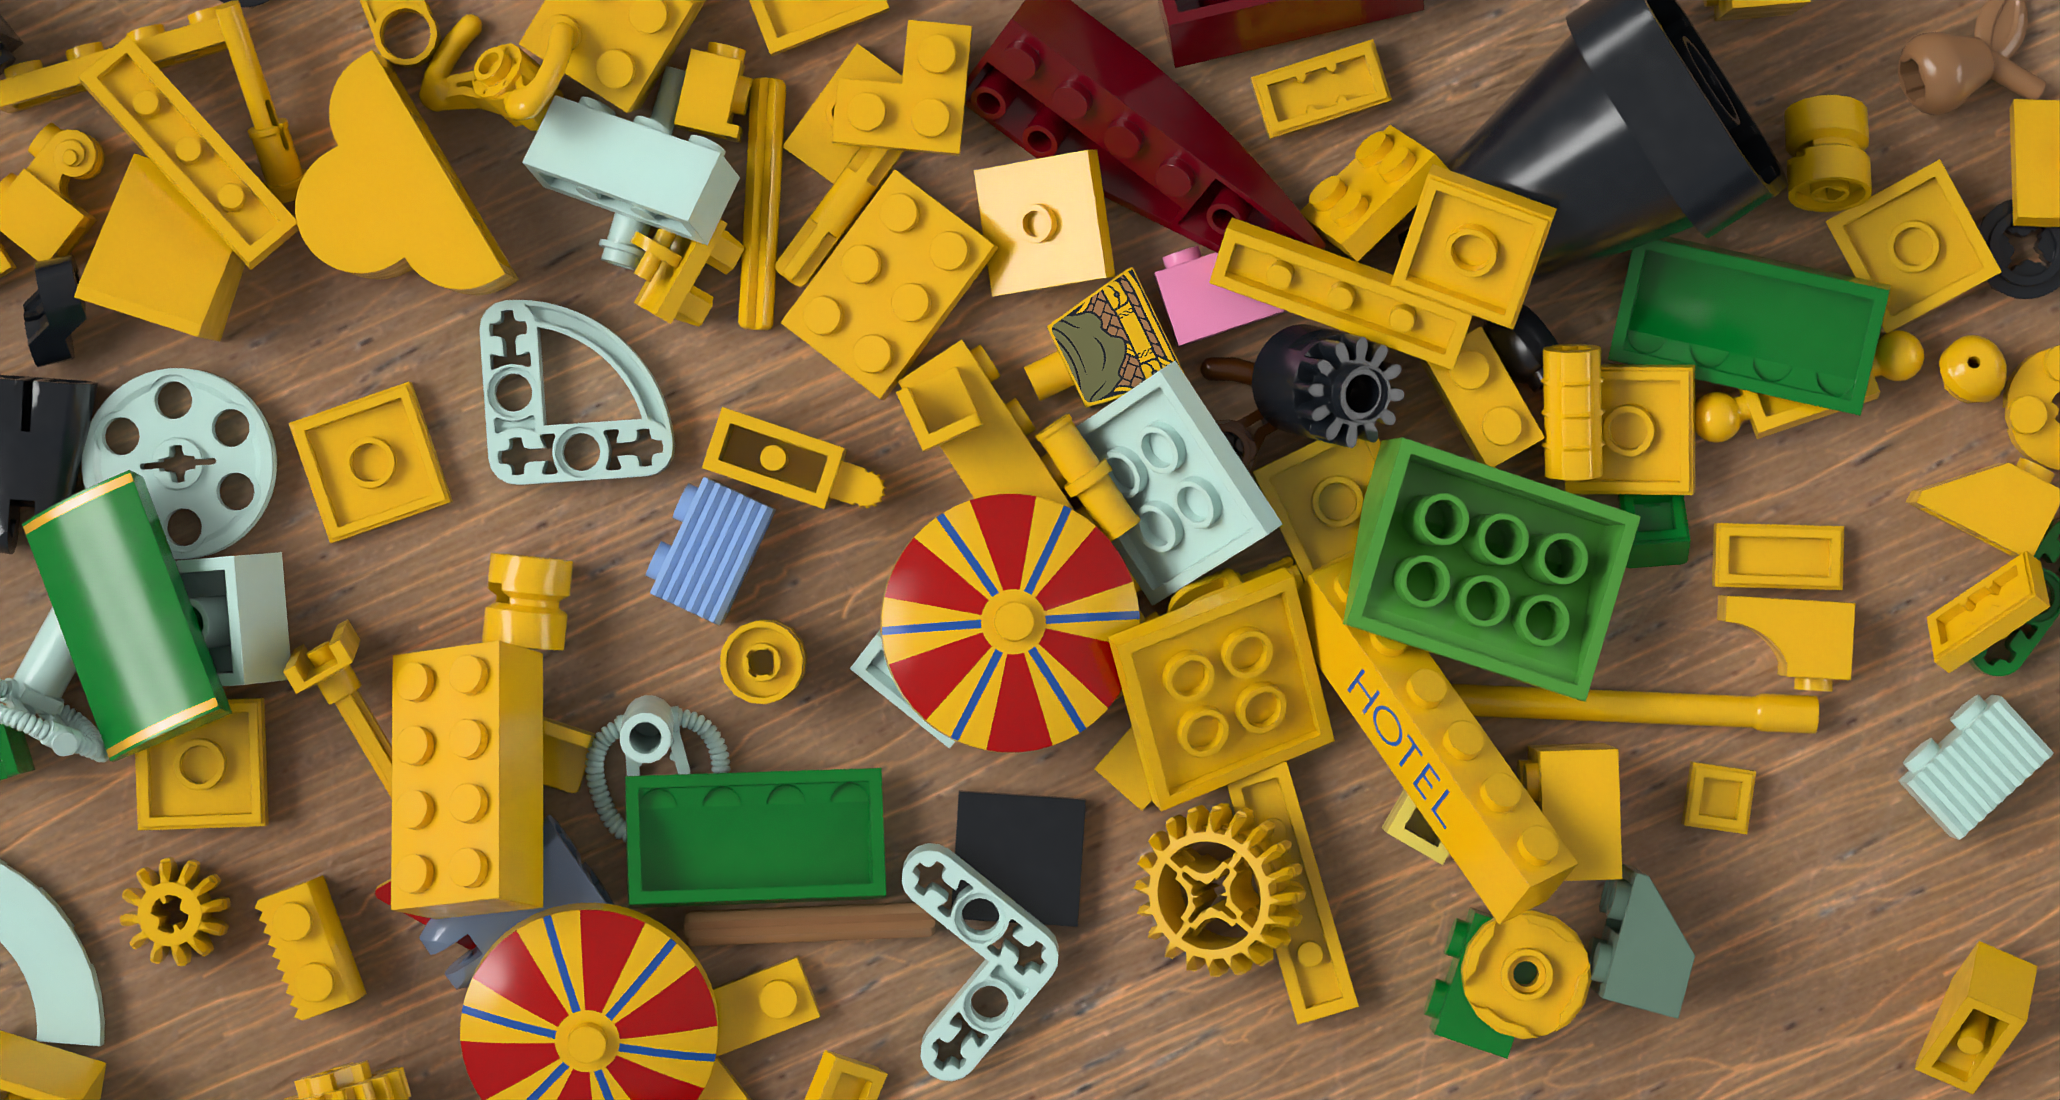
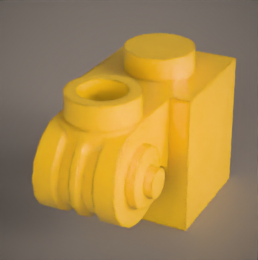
(37, 202)

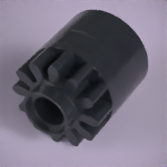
(1325, 384)

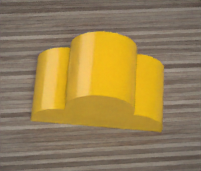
(391, 195)

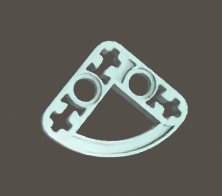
(531, 421)

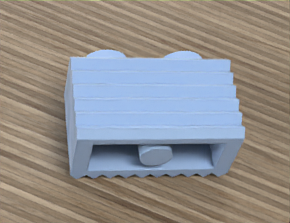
(710, 550)

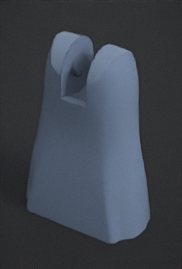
(563, 883)

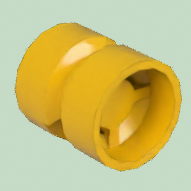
(1828, 152)
(527, 601)
(763, 661)

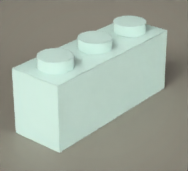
(632, 167)

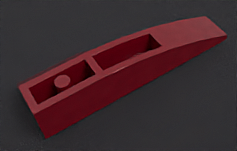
(1073, 85)

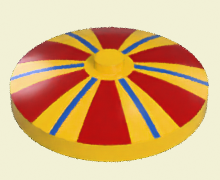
(1007, 622)
(589, 1010)

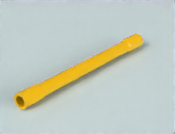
(1761, 712)

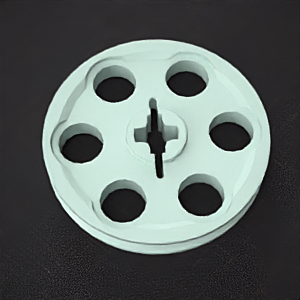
(197, 435)

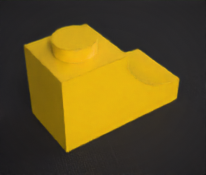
(1806, 636)

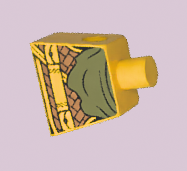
(1104, 345)

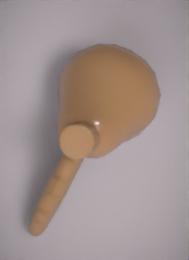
(1945, 69)

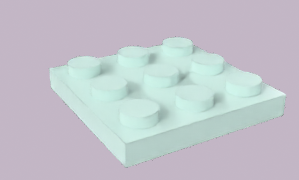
(1179, 480)

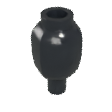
(1522, 347)

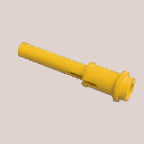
(270, 133)

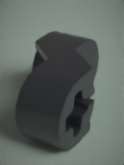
(54, 311)

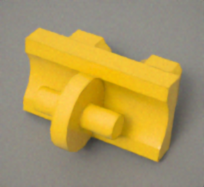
(672, 268)

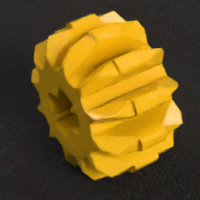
(155, 920)

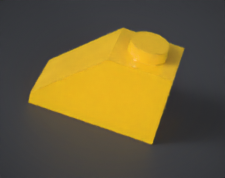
(1995, 504)
(1978, 1017)

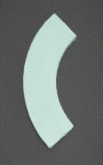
(52, 961)

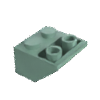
(1641, 950)

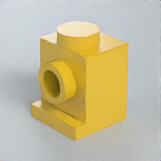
(714, 92)

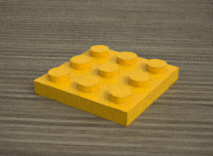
(1222, 688)

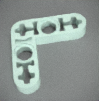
(997, 969)

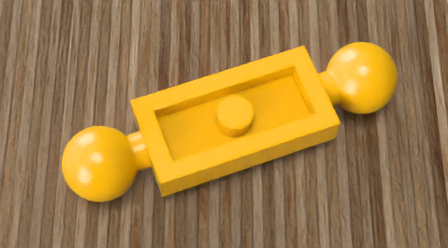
(1720, 415)

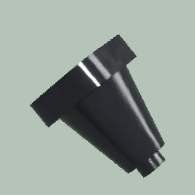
(1624, 137)

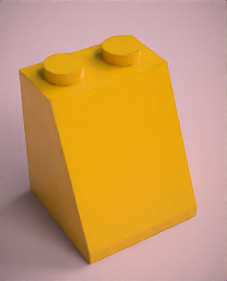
(161, 258)

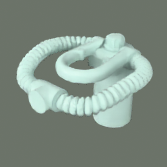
(39, 690)
(645, 737)

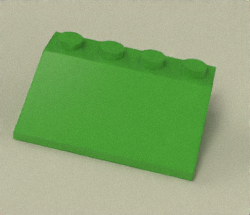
(1487, 567)

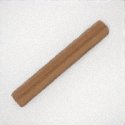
(807, 924)

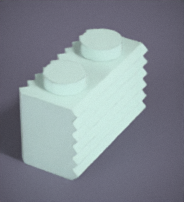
(1973, 764)

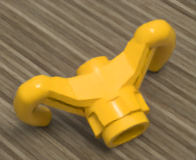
(502, 78)

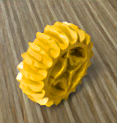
(1178, 863)

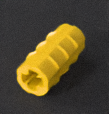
(1572, 412)

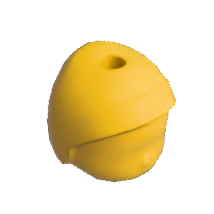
(1969, 383)

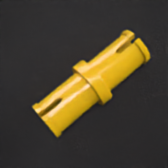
(1087, 477)

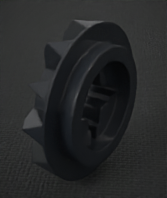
(2027, 278)

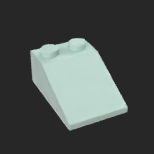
(241, 614)

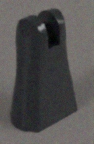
(40, 445)

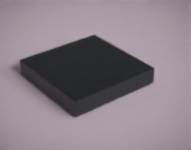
(1026, 850)

